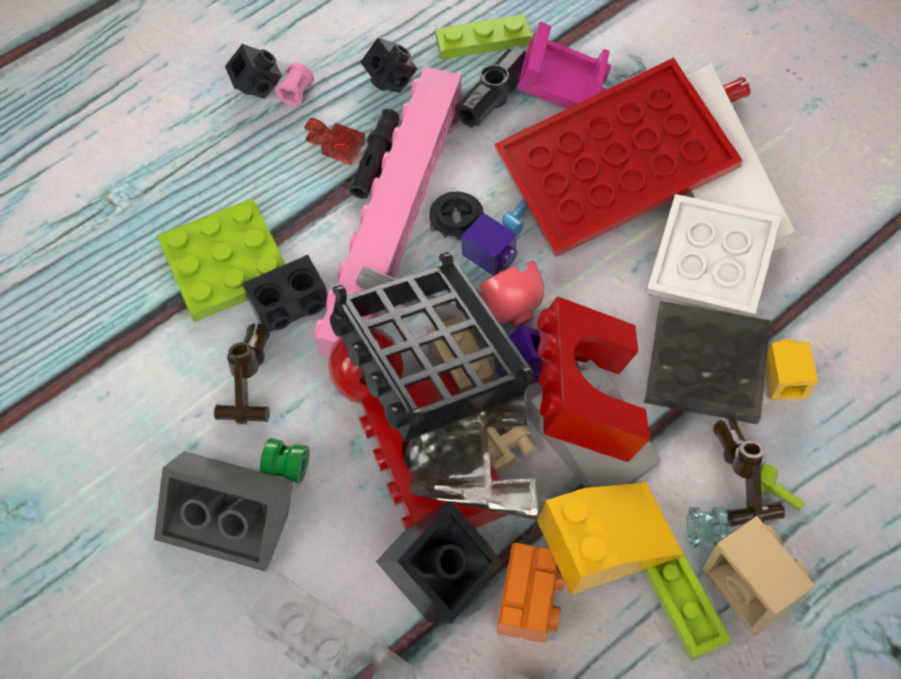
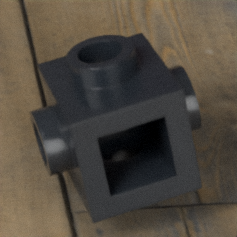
(388, 65)
(253, 71)

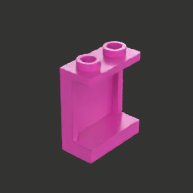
(561, 72)

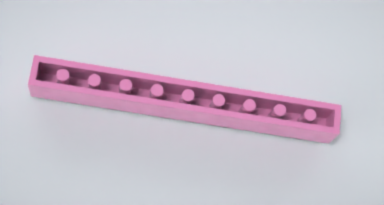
(399, 190)

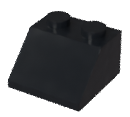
(440, 563)

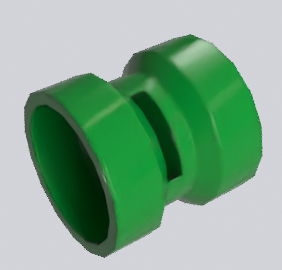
(285, 460)

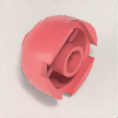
(514, 294)

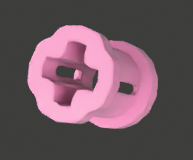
(294, 84)

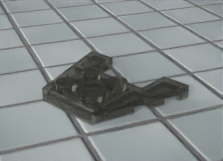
(456, 464)

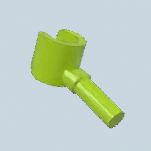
(769, 486)

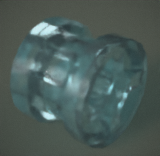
(706, 526)

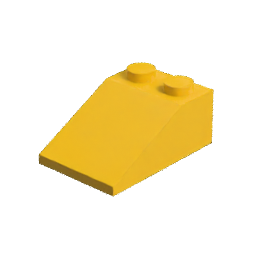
(606, 534)

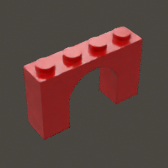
(569, 403)
(392, 451)

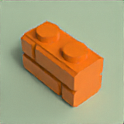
(529, 594)

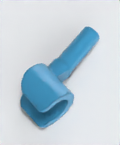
(512, 221)

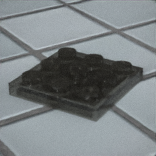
(708, 362)

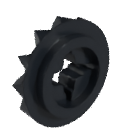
(443, 209)

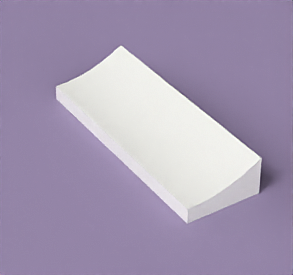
(748, 185)

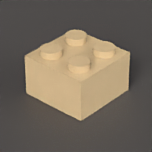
(757, 575)

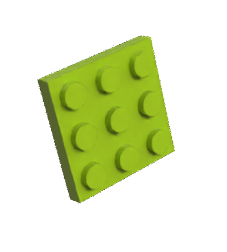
(218, 255)

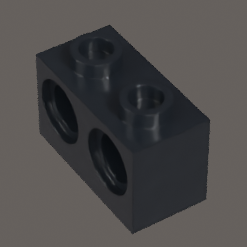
(284, 287)

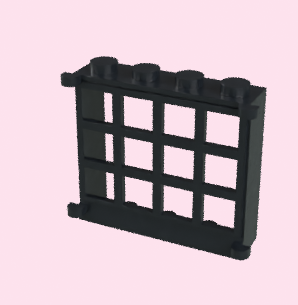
(382, 378)

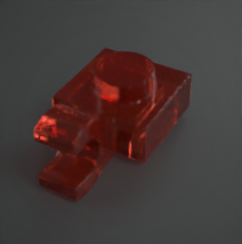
(337, 143)

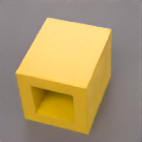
(790, 370)

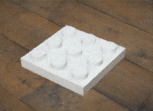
(714, 255)

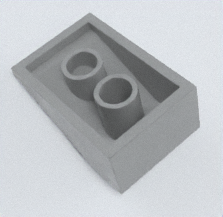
(590, 466)

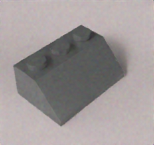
(222, 509)

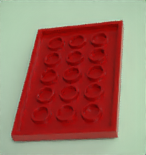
(616, 156)

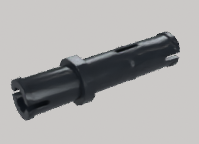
(379, 142)

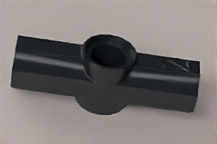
(492, 88)

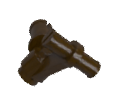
(243, 363)
(747, 462)

